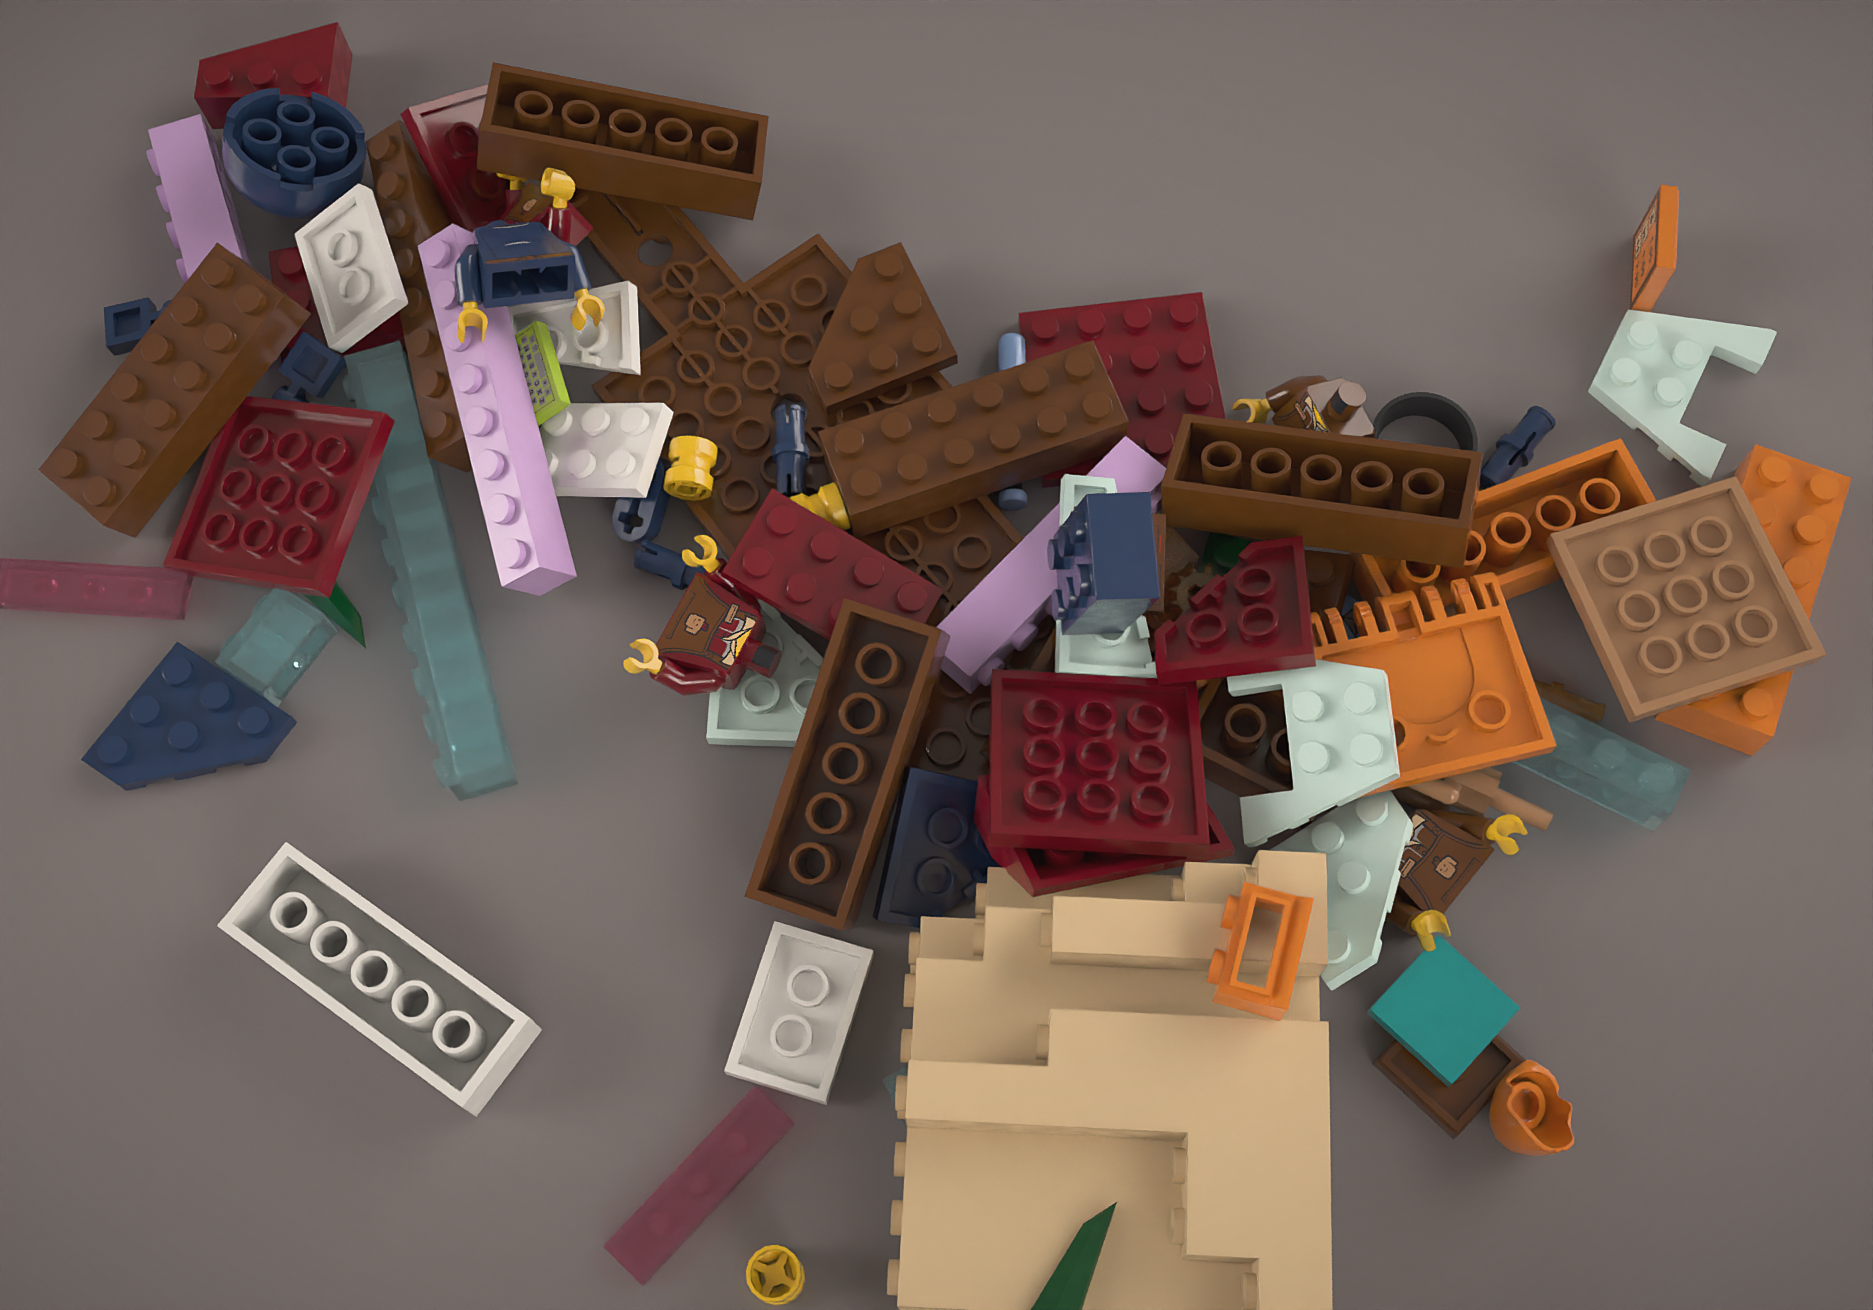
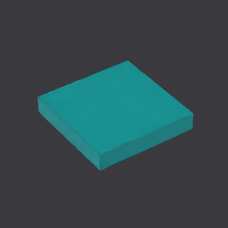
(1443, 1011)

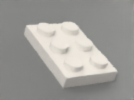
(350, 268)
(605, 448)
(799, 1012)

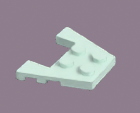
(1656, 369)
(1336, 738)

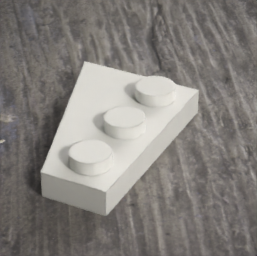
(606, 347)

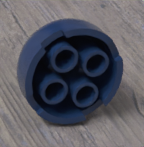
(292, 152)

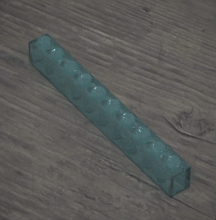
(431, 584)

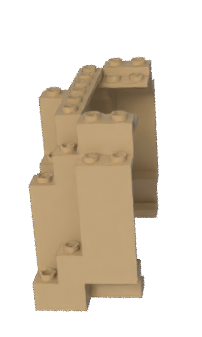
(1082, 1067)

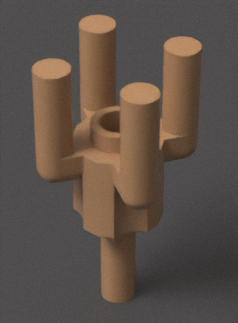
(1473, 794)

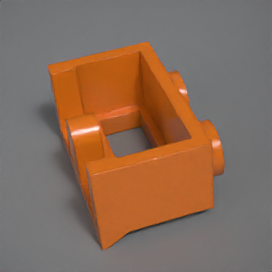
(1275, 996)

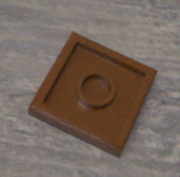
(1454, 1105)

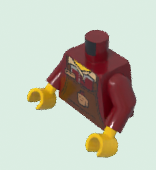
(546, 205)
(710, 635)

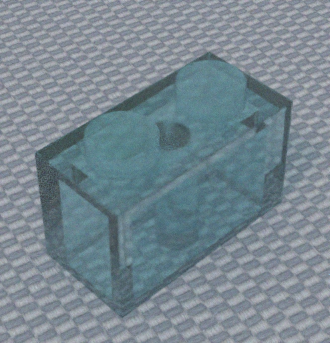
(276, 645)

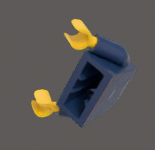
(520, 267)

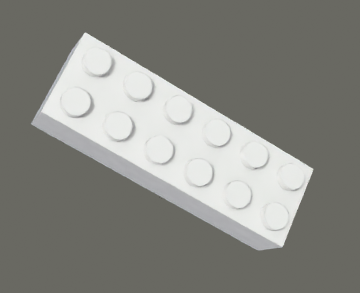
(381, 978)

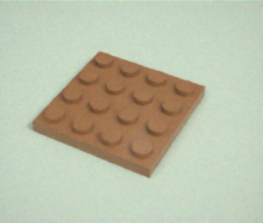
(1684, 598)

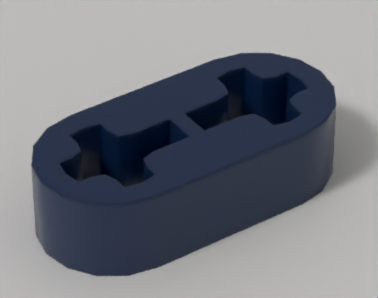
(650, 508)

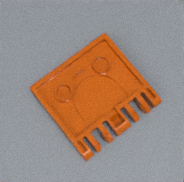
(1453, 681)

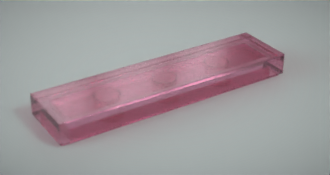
(94, 588)
(698, 1185)

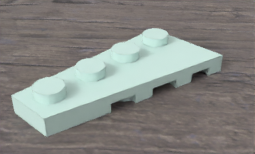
(1100, 654)

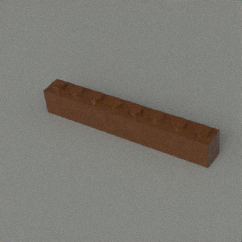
(410, 216)

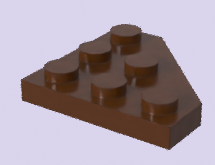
(879, 334)

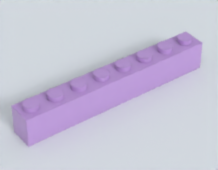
(499, 431)

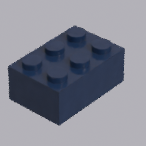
(1104, 564)

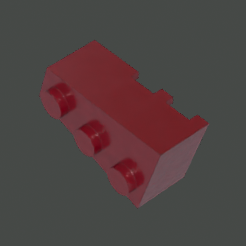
(295, 63)

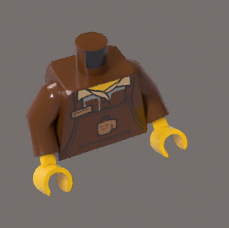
(1313, 405)
(1440, 862)

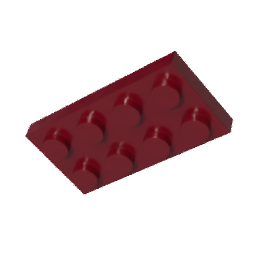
(812, 565)

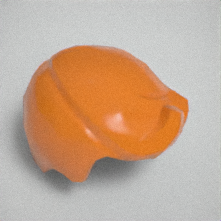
(1530, 1113)

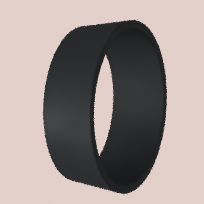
(1433, 407)

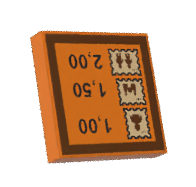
(1655, 249)

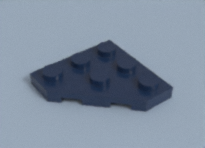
(187, 725)
(932, 849)

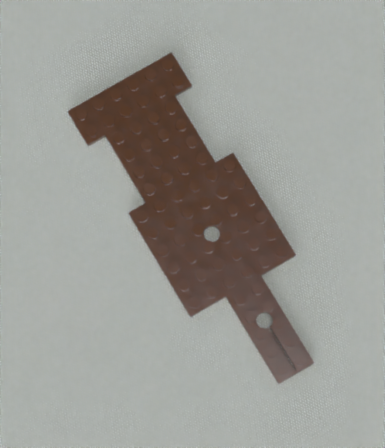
(724, 368)

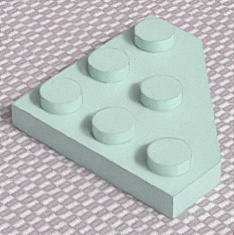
(764, 708)
(1363, 860)

